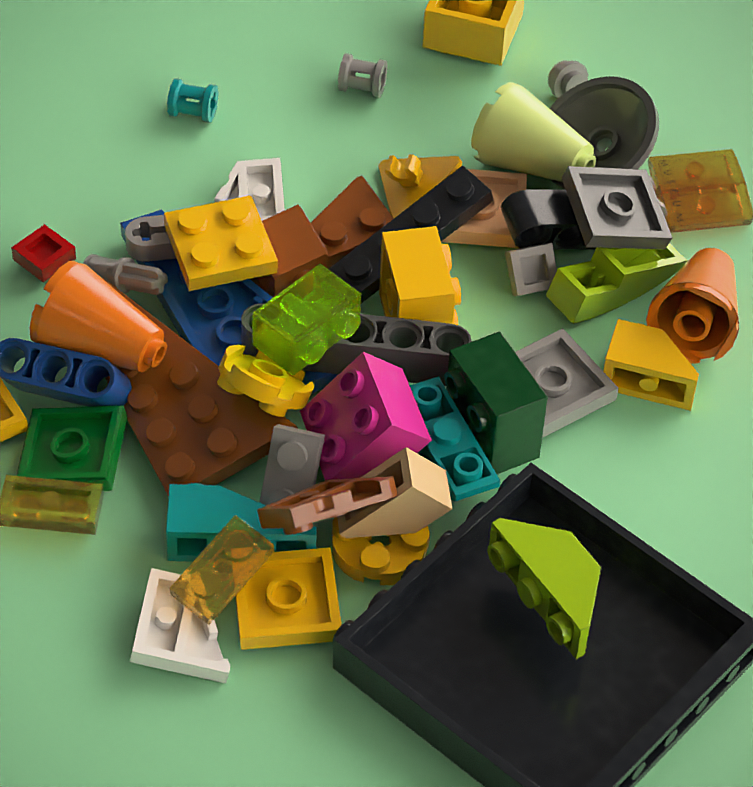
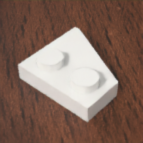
(174, 636)

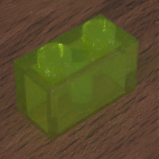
(306, 319)

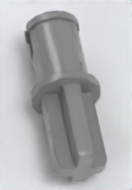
(127, 274)

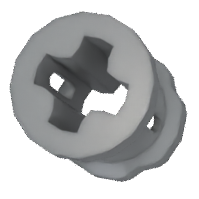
(374, 84)

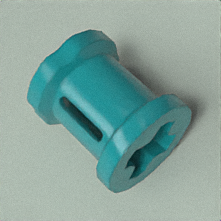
(180, 92)

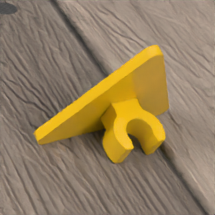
(413, 177)

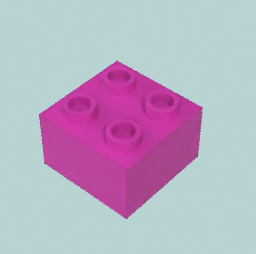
(365, 418)

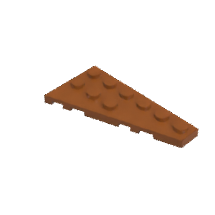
(191, 423)

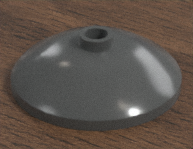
(611, 115)

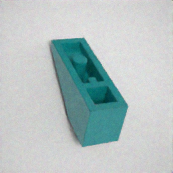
(202, 511)

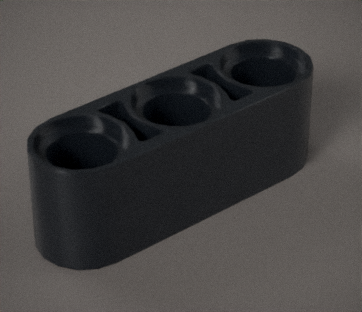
(542, 218)

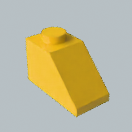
(650, 366)

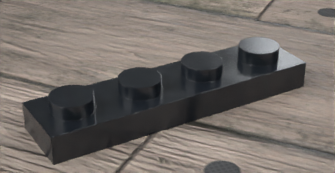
(444, 206)

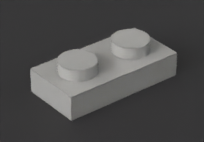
(291, 462)

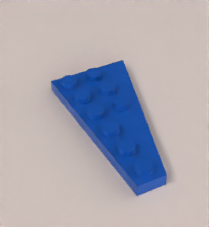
(211, 315)

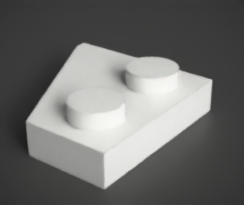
(259, 179)

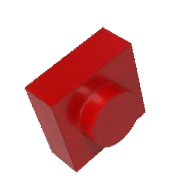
(43, 252)

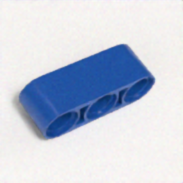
(79, 382)

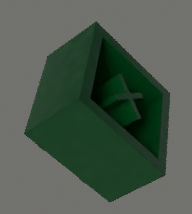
(497, 400)

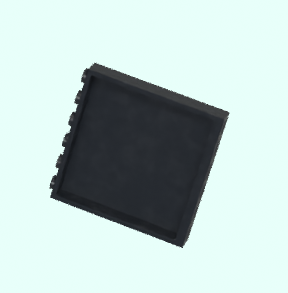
(509, 704)

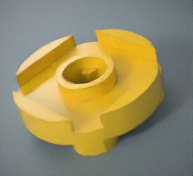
(263, 381)
(375, 561)

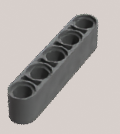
(411, 344)

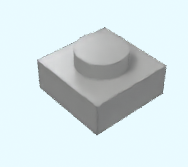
(531, 268)

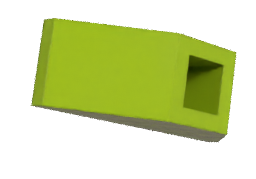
(550, 575)

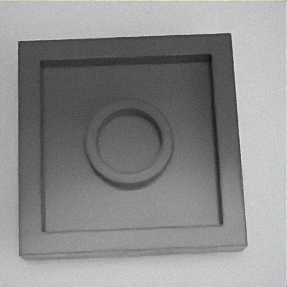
(616, 208)

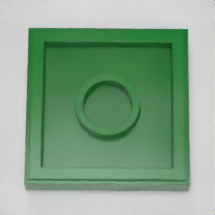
(74, 444)

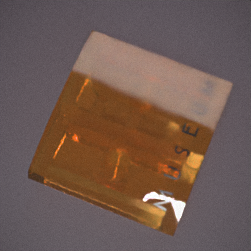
(701, 190)

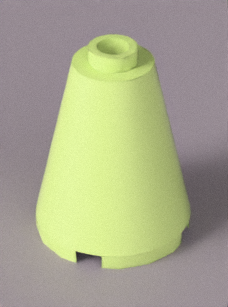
(527, 136)

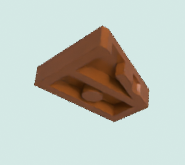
(350, 219)
(325, 501)

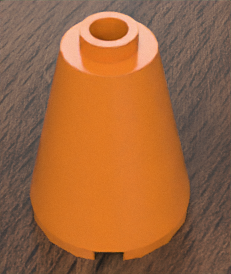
(699, 306)
(95, 320)

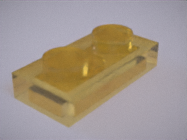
(50, 504)
(222, 569)

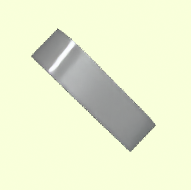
(157, 247)

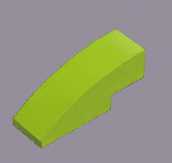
(611, 280)

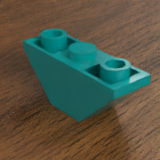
(452, 442)

